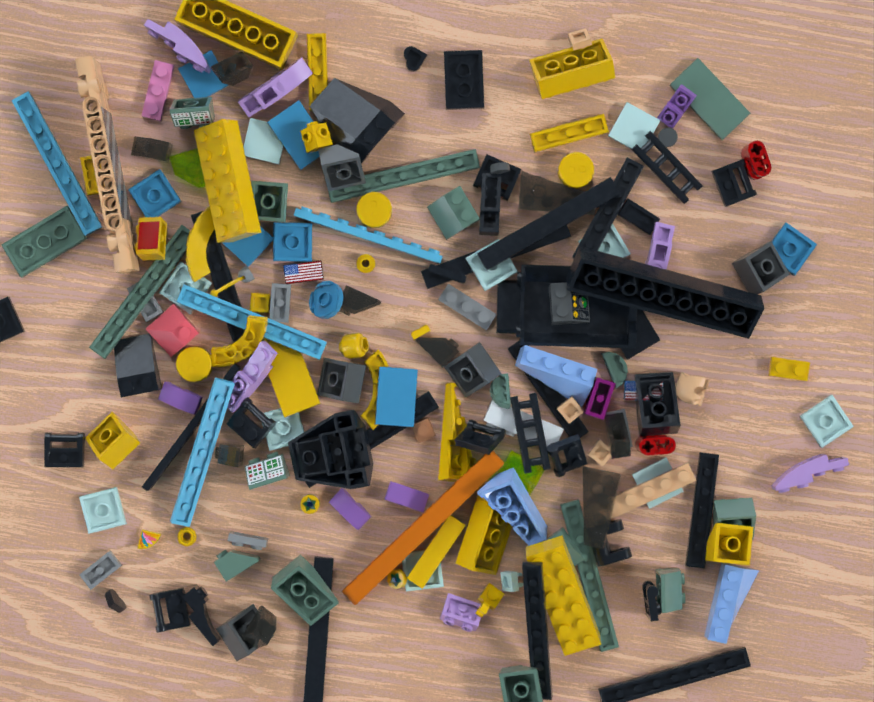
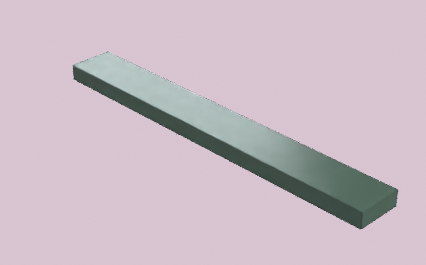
(410, 175)
(141, 295)
(590, 575)

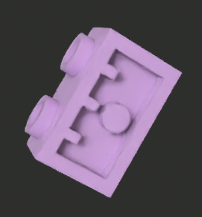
(460, 612)

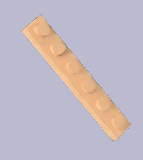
(653, 489)

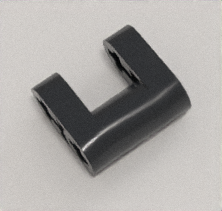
(606, 556)

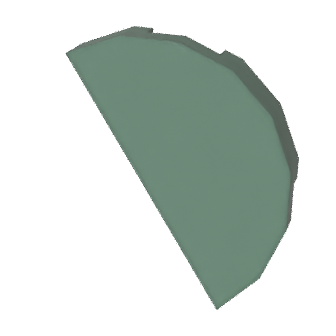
(616, 367)
(500, 391)

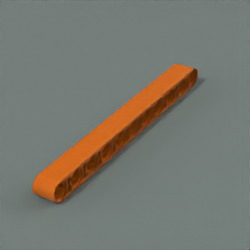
(422, 527)

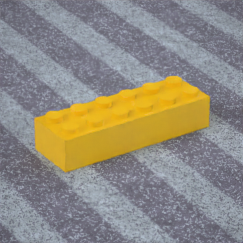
(238, 29)
(227, 181)
(565, 596)

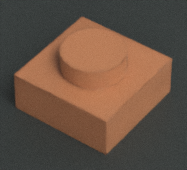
(423, 430)

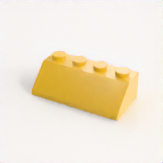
(572, 69)
(484, 539)

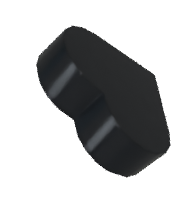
(414, 58)
(114, 601)

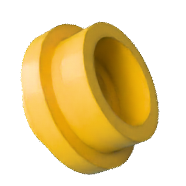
(365, 269)
(182, 540)

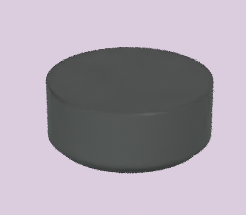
(668, 136)
(499, 168)

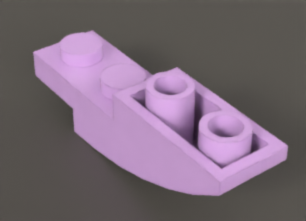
(182, 45)
(275, 88)
(660, 245)
(252, 374)
(801, 473)

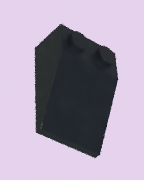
(136, 366)
(653, 415)

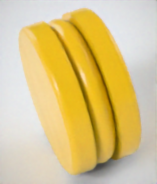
(576, 170)
(374, 210)
(194, 364)

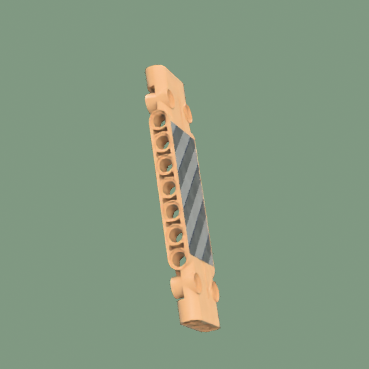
(110, 174)

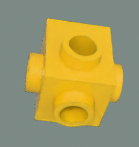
(316, 136)

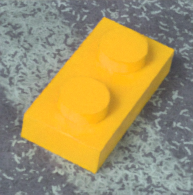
(789, 368)

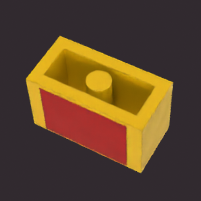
(151, 238)

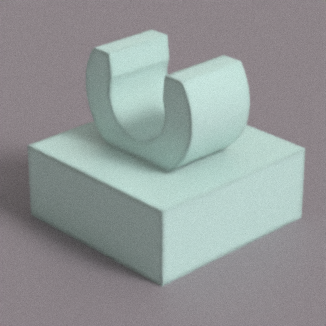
(510, 581)

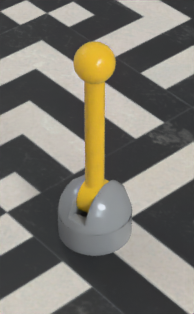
(244, 275)

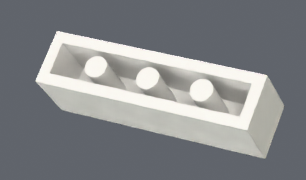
(503, 418)

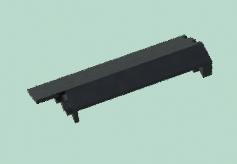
(525, 311)

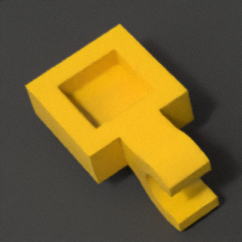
(490, 598)

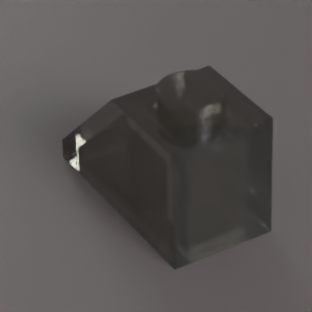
(233, 69)
(151, 149)
(357, 301)
(439, 348)
(617, 435)
(230, 454)
(261, 628)

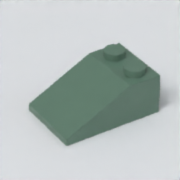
(304, 590)

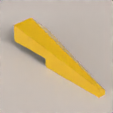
(453, 459)

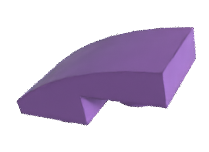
(676, 106)
(180, 398)
(406, 496)
(350, 509)

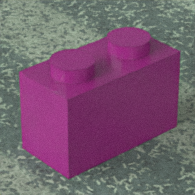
(599, 398)

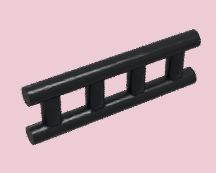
(667, 155)
(535, 422)

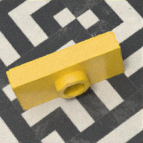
(89, 175)

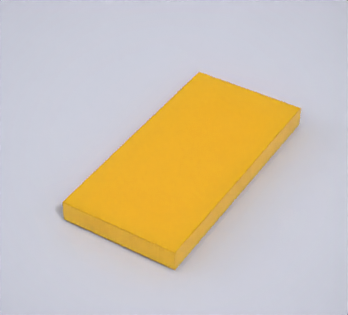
(292, 381)

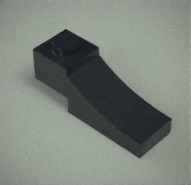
(490, 204)
(197, 601)

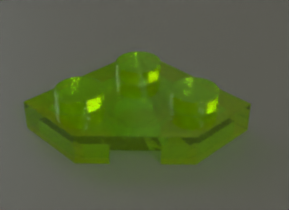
(188, 167)

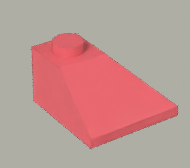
(172, 330)

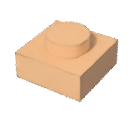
(579, 39)
(570, 409)
(600, 453)

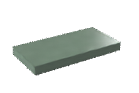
(713, 100)
(44, 241)

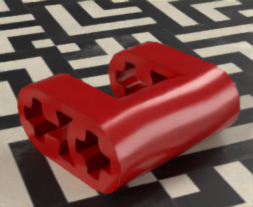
(748, 156)
(654, 449)

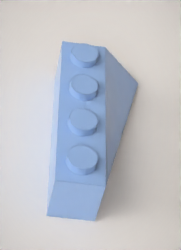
(557, 372)
(512, 501)
(729, 594)

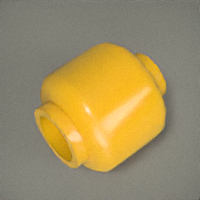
(353, 345)

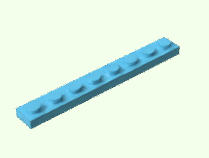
(57, 163)
(376, 237)
(238, 316)
(202, 452)

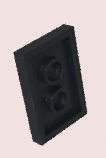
(464, 79)

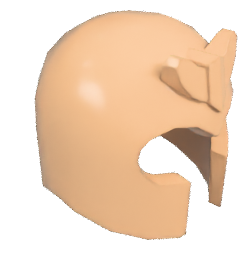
(691, 388)

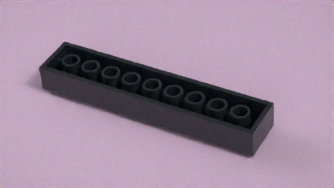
(664, 292)

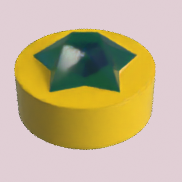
(309, 504)
(397, 579)

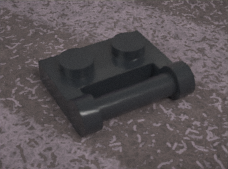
(507, 178)
(728, 185)
(246, 427)
(478, 441)
(573, 454)
(64, 456)
(651, 606)
(176, 608)

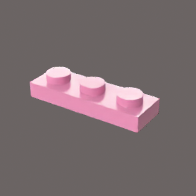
(158, 90)

